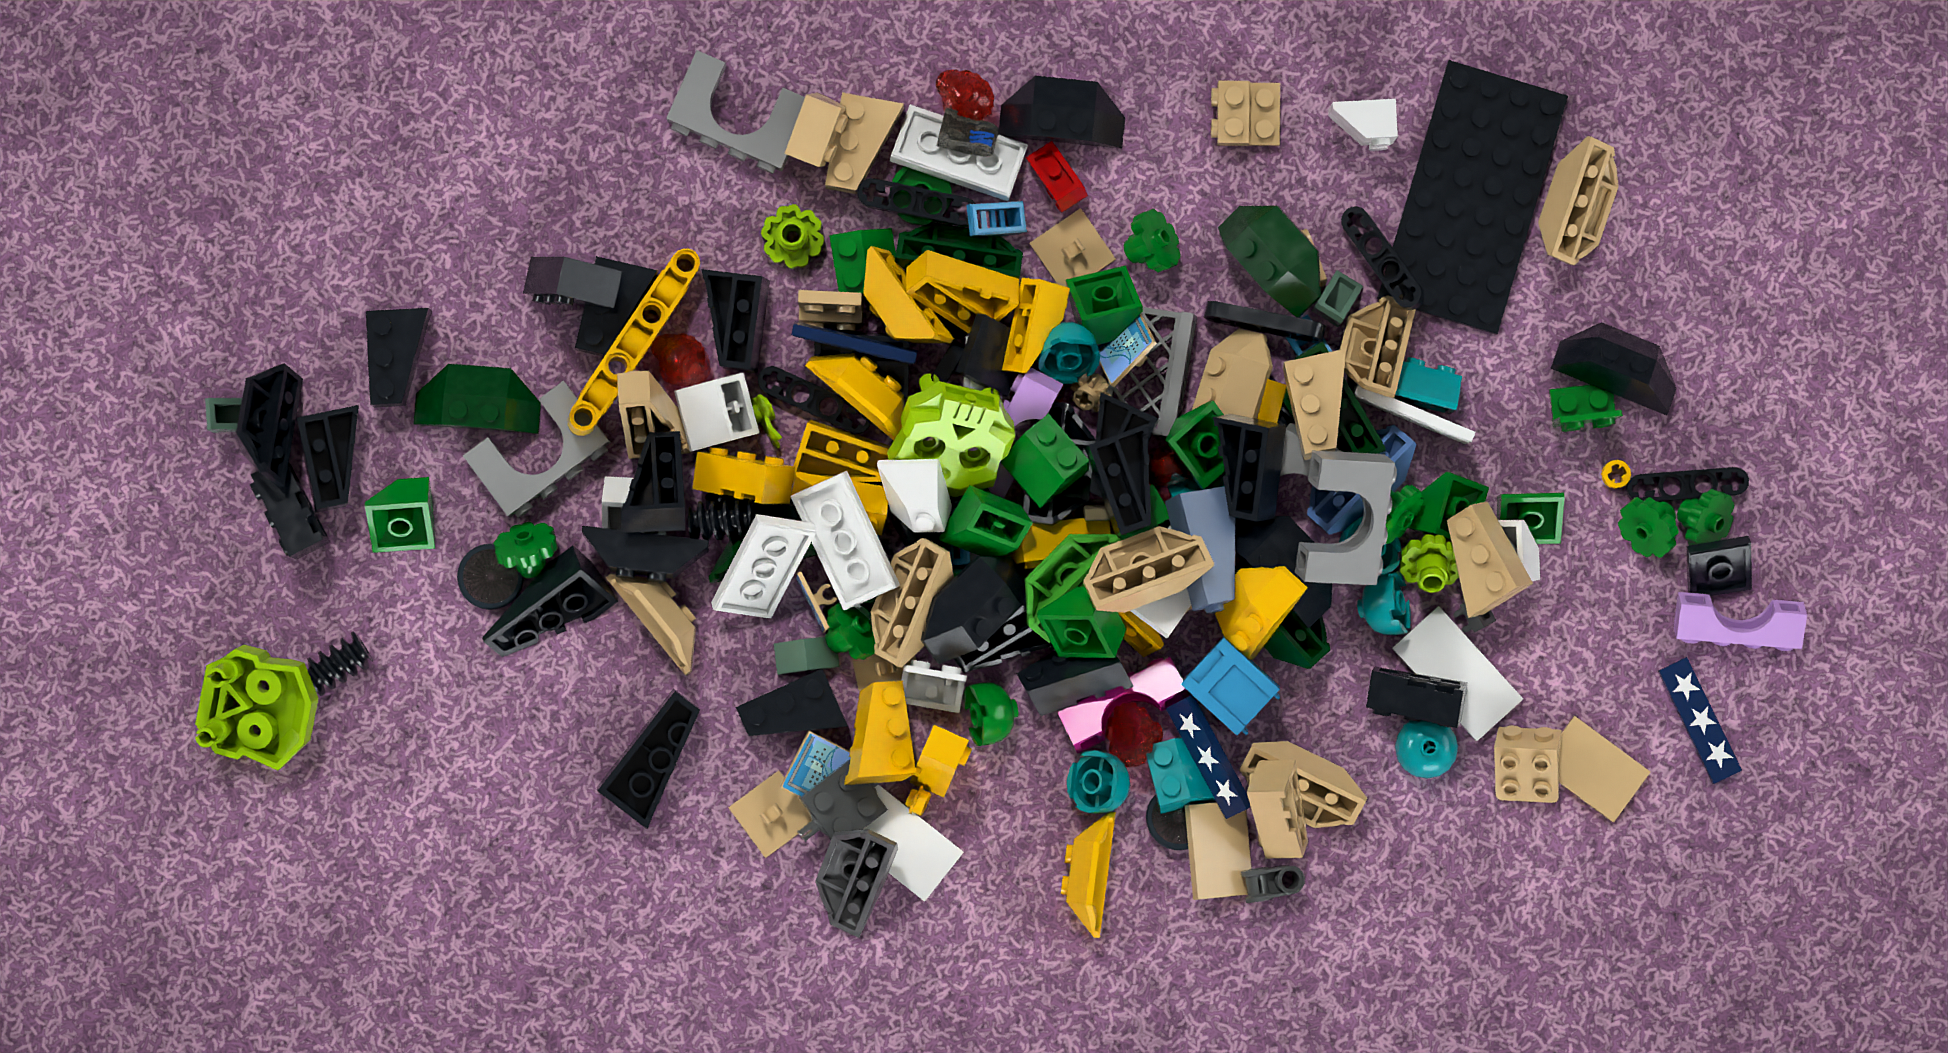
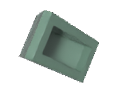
(1337, 298)
(222, 414)
(804, 655)

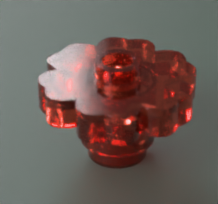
(1132, 734)

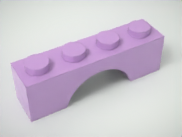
(1031, 400)
(1778, 626)

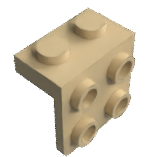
(1527, 764)

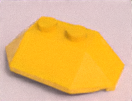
(900, 312)
(863, 388)
(1259, 607)
(1089, 872)

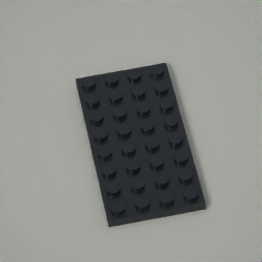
(1475, 193)

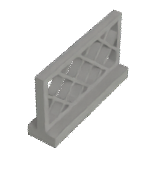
(1176, 367)

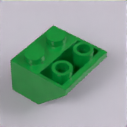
(986, 524)

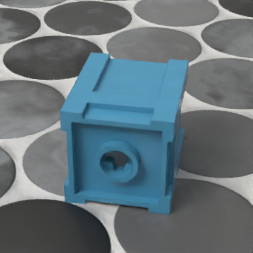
(1230, 686)

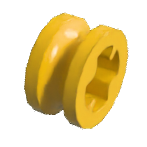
(1624, 478)

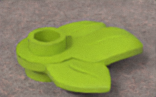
(764, 415)

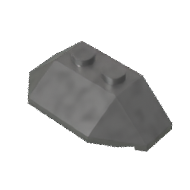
(854, 877)

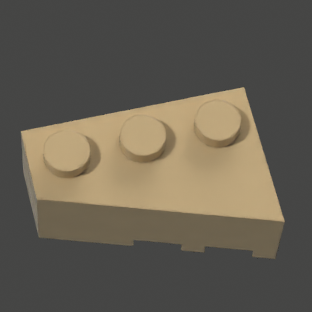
(861, 140)
(1315, 399)
(646, 409)
(1485, 559)
(1278, 809)

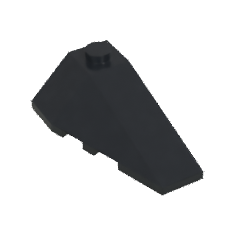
(559, 594)

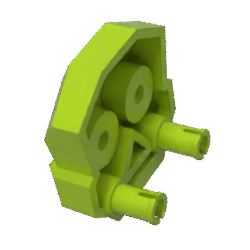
(956, 421)
(281, 713)

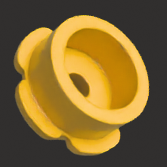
(918, 800)

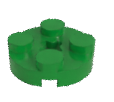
(919, 179)

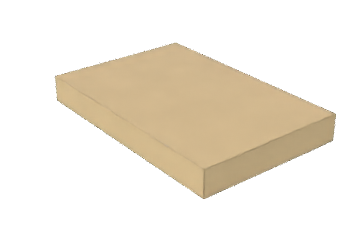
(1597, 770)
(1217, 851)

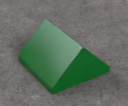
(1197, 443)
(1540, 511)

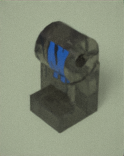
(967, 134)

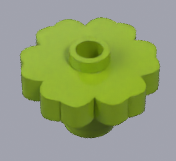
(792, 220)
(1429, 563)

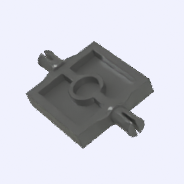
(840, 806)

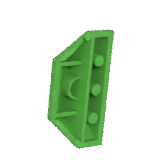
(1061, 572)

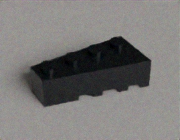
(650, 759)

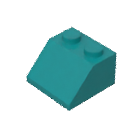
(1429, 387)
(1176, 776)

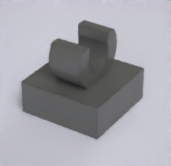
(1475, 623)

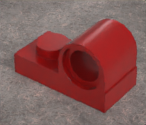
(1057, 176)

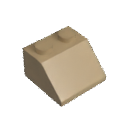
(816, 130)

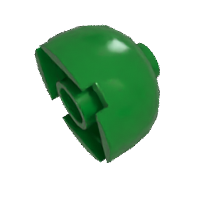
(990, 712)

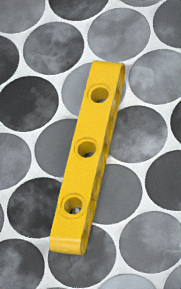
(633, 340)

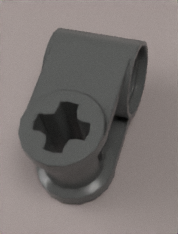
(1266, 882)

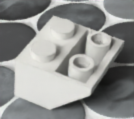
(716, 412)

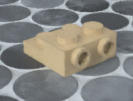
(1246, 113)
(831, 309)

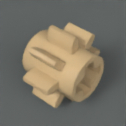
(1088, 391)

